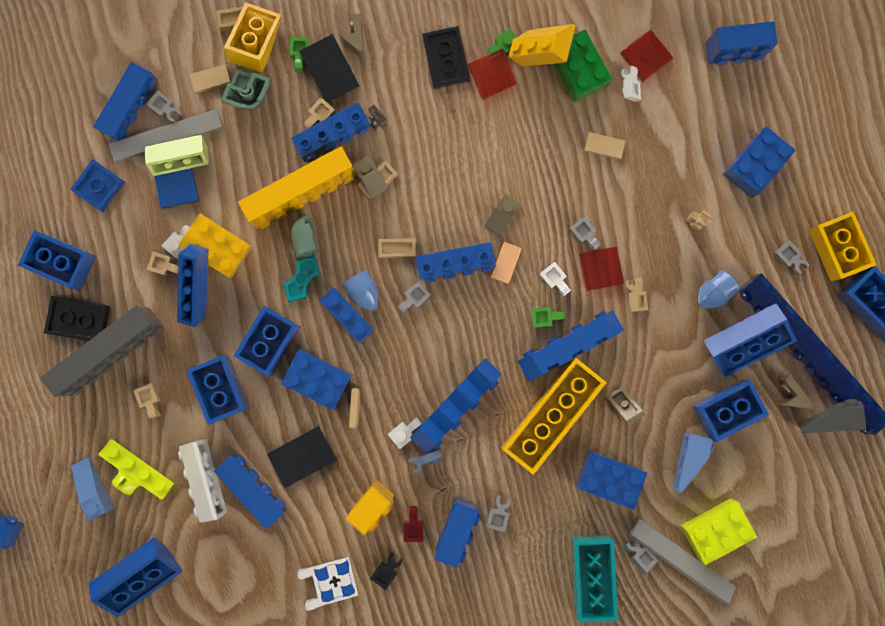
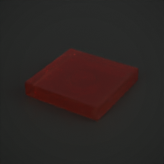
(647, 55)
(492, 73)
(601, 268)

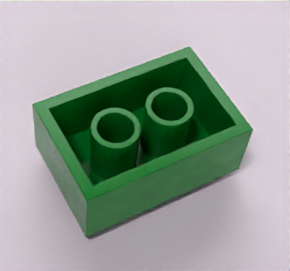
(584, 69)

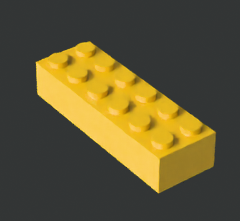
(297, 188)
(553, 415)

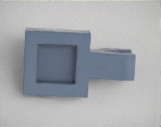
(431, 458)

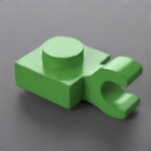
(503, 41)
(296, 45)
(543, 317)

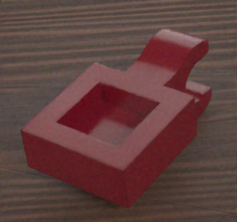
(413, 529)

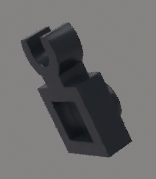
(385, 573)

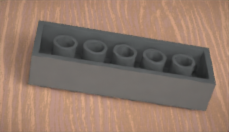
(101, 352)

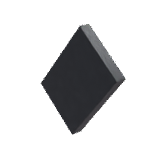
(446, 57)
(329, 68)
(75, 318)
(302, 456)

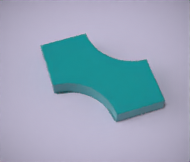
(297, 287)

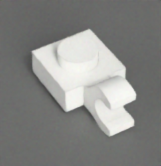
(631, 86)
(173, 241)
(554, 277)
(402, 433)

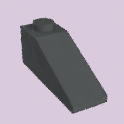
(840, 417)

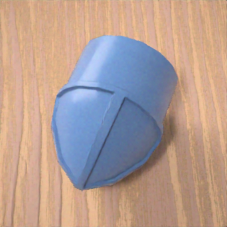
(363, 290)
(718, 290)

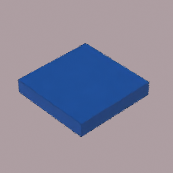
(97, 185)
(176, 188)

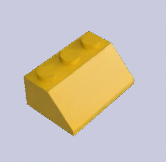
(542, 46)

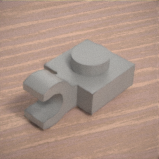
(583, 232)
(415, 296)

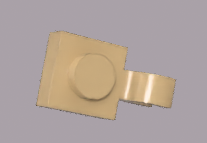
(319, 111)
(699, 221)
(161, 264)
(637, 297)
(147, 397)

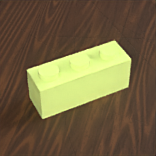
(176, 155)

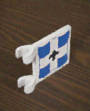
(332, 582)

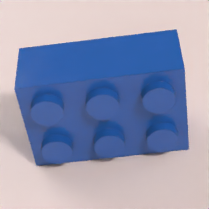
(741, 43)
(759, 162)
(56, 260)
(267, 341)
(317, 379)
(217, 389)
(730, 410)
(611, 480)
(457, 532)

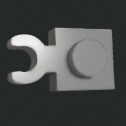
(163, 106)
(789, 255)
(498, 516)
(641, 556)

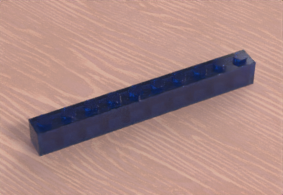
(815, 354)

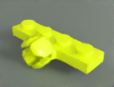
(134, 472)

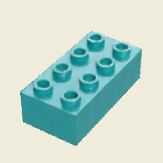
(594, 578)

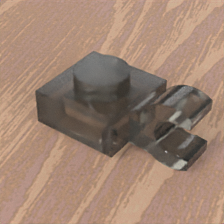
(377, 118)

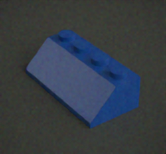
(750, 340)
(134, 578)

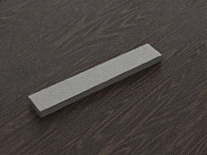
(189, 127)
(682, 561)

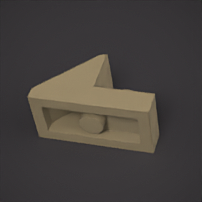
(355, 39)
(370, 176)
(502, 215)
(796, 396)
(625, 406)

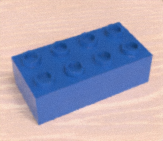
(867, 298)

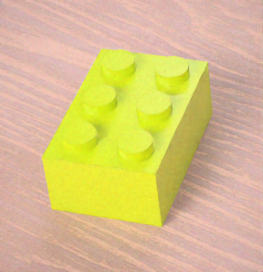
(718, 531)

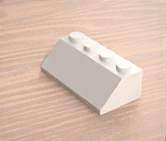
(202, 480)

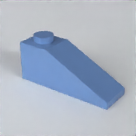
(693, 455)
(90, 490)

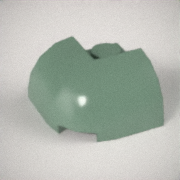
(246, 90)
(303, 237)

